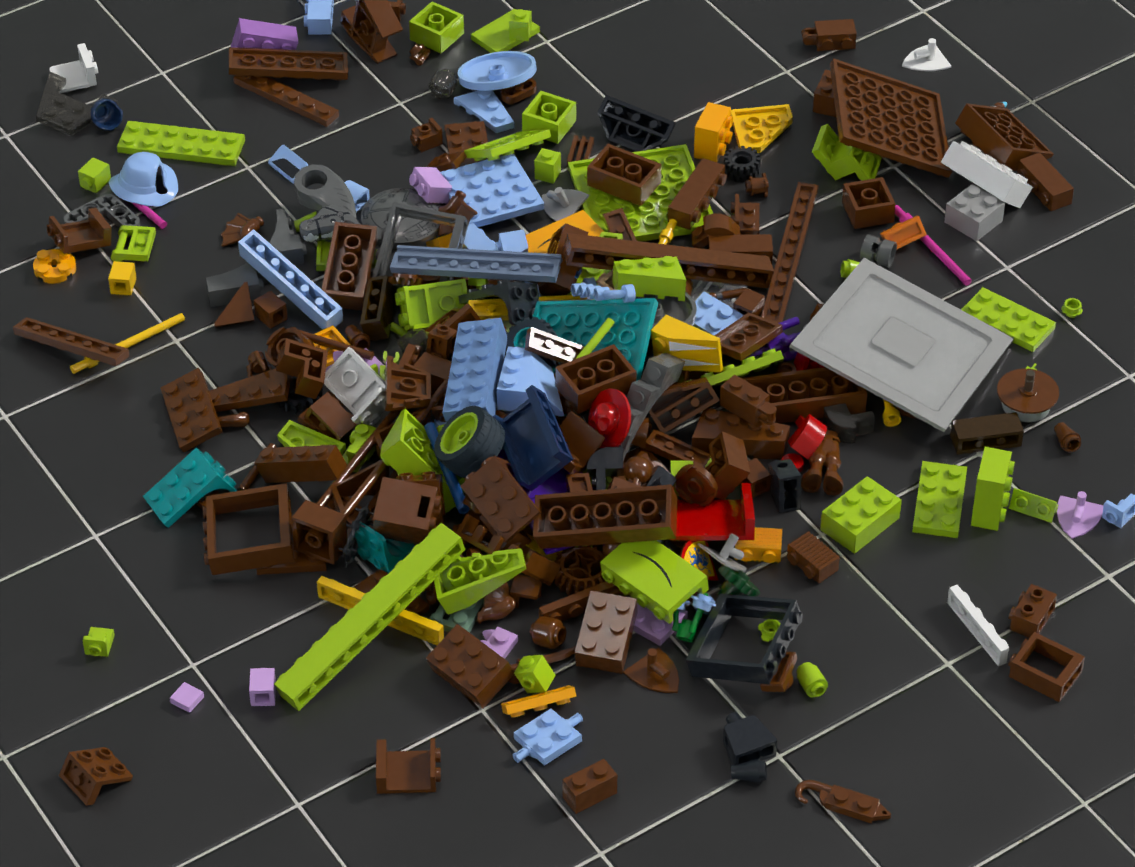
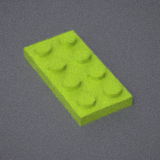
(507, 144)
(1018, 322)
(939, 499)

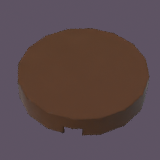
(696, 485)

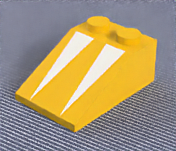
(694, 346)

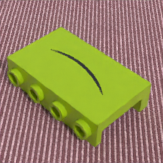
(653, 576)

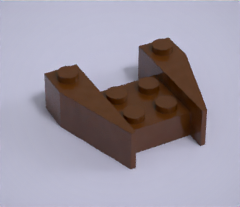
(370, 26)

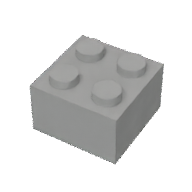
(974, 212)

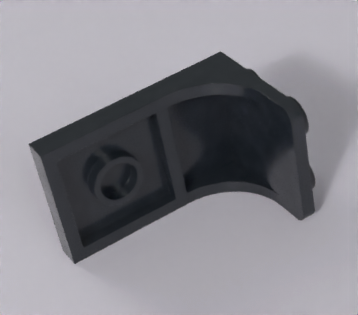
(517, 295)

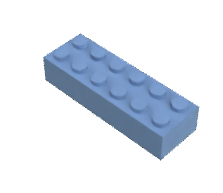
(476, 366)

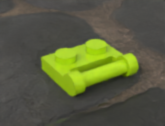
(139, 246)

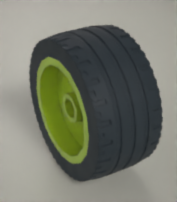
(469, 440)

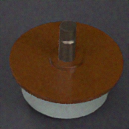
(1028, 393)

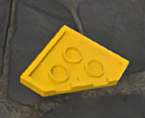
(760, 125)

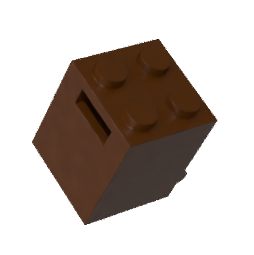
(398, 509)

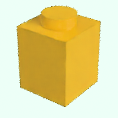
(122, 278)

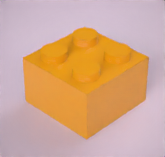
(713, 132)

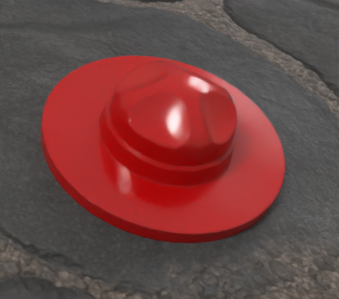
(611, 416)

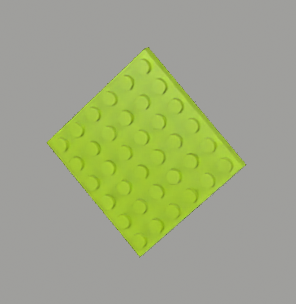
(652, 216)

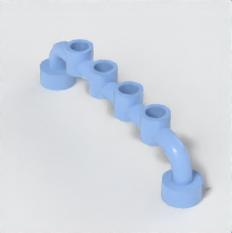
(590, 290)

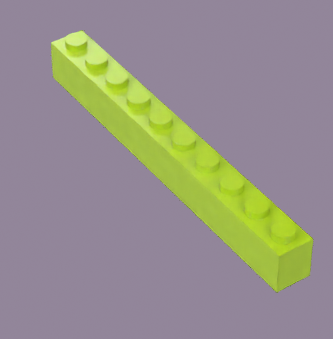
(369, 616)

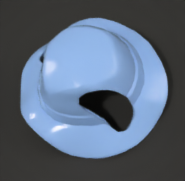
(138, 177)

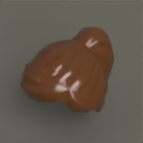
(497, 604)

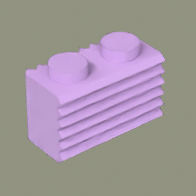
(430, 184)

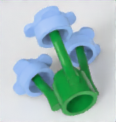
(687, 629)

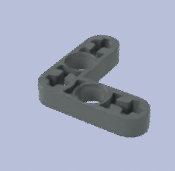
(104, 204)

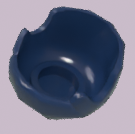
(106, 114)

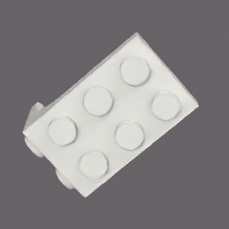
(357, 387)

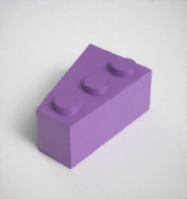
(264, 35)

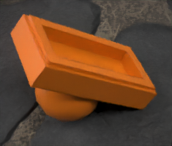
(905, 232)

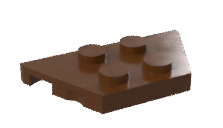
(406, 386)

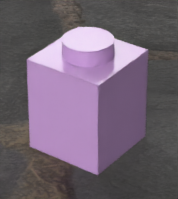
(262, 687)

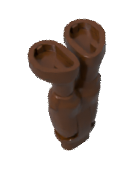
(826, 456)

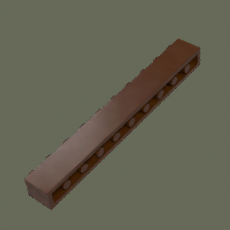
(695, 262)

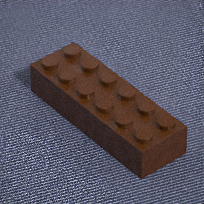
(809, 392)
(606, 516)

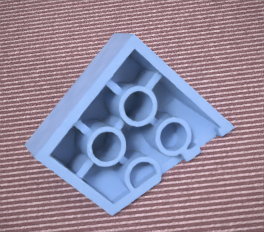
(521, 371)

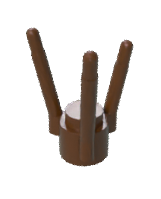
(257, 363)

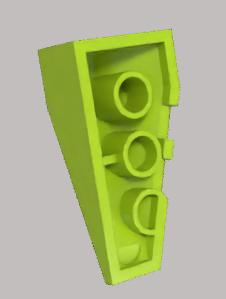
(475, 577)

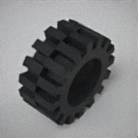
(750, 164)

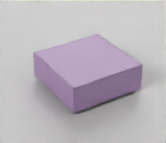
(186, 697)

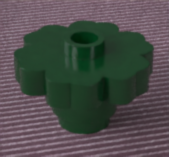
(736, 583)

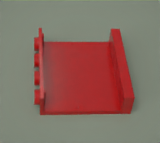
(717, 519)

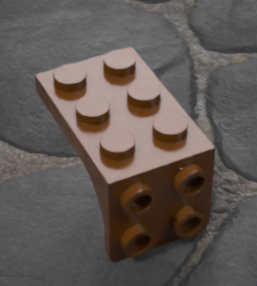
(500, 498)

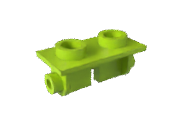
(1033, 505)

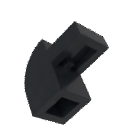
(604, 463)

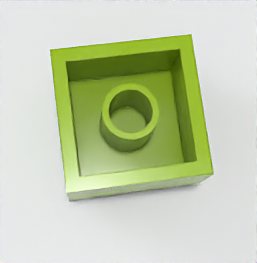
(436, 27)
(550, 113)

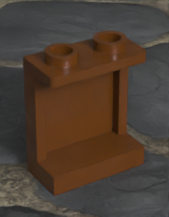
(81, 234)

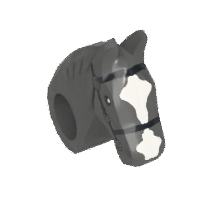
(331, 201)

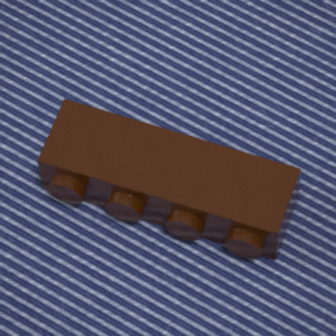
(697, 193)
(300, 464)

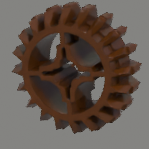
(579, 569)

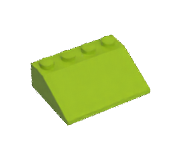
(410, 451)

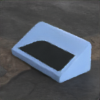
(287, 163)

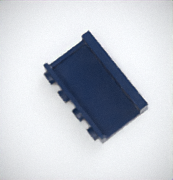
(534, 440)

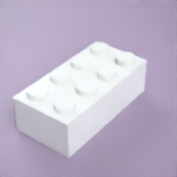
(987, 173)

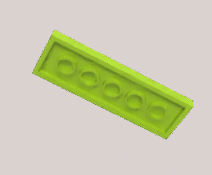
(181, 143)

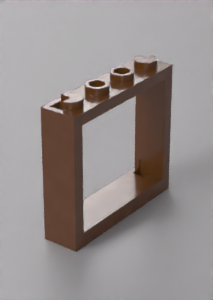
(254, 556)

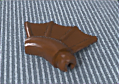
(456, 206)
(239, 228)

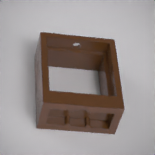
(1040, 681)

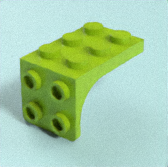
(428, 302)

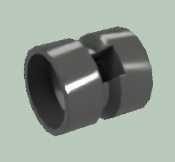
(885, 253)

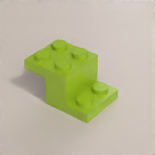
(842, 159)

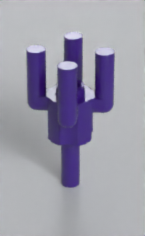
(781, 342)

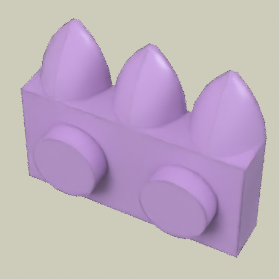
(500, 641)

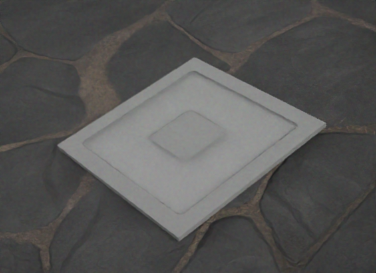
(902, 344)

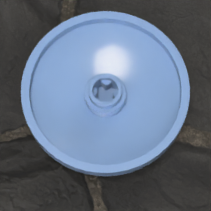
(497, 70)

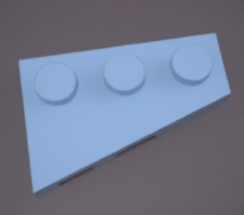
(487, 108)

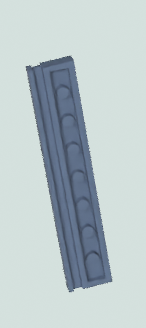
(476, 263)

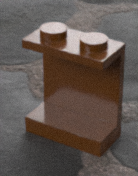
(407, 769)

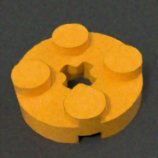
(46, 259)

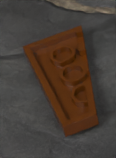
(252, 391)

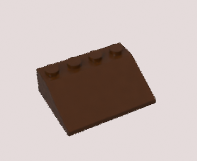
(1000, 134)

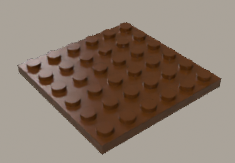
(889, 117)

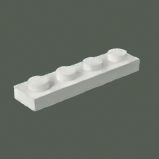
(978, 625)

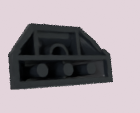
(633, 126)

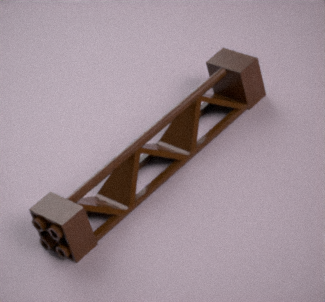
(323, 530)

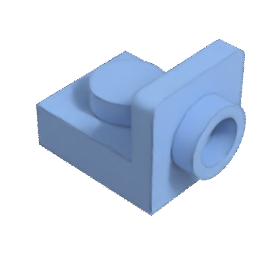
(1119, 513)

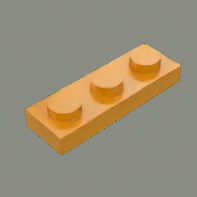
(538, 701)

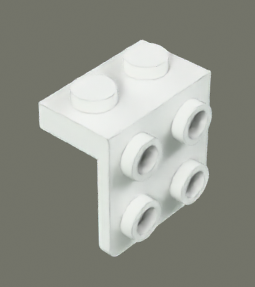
(78, 73)

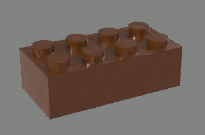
(350, 264)

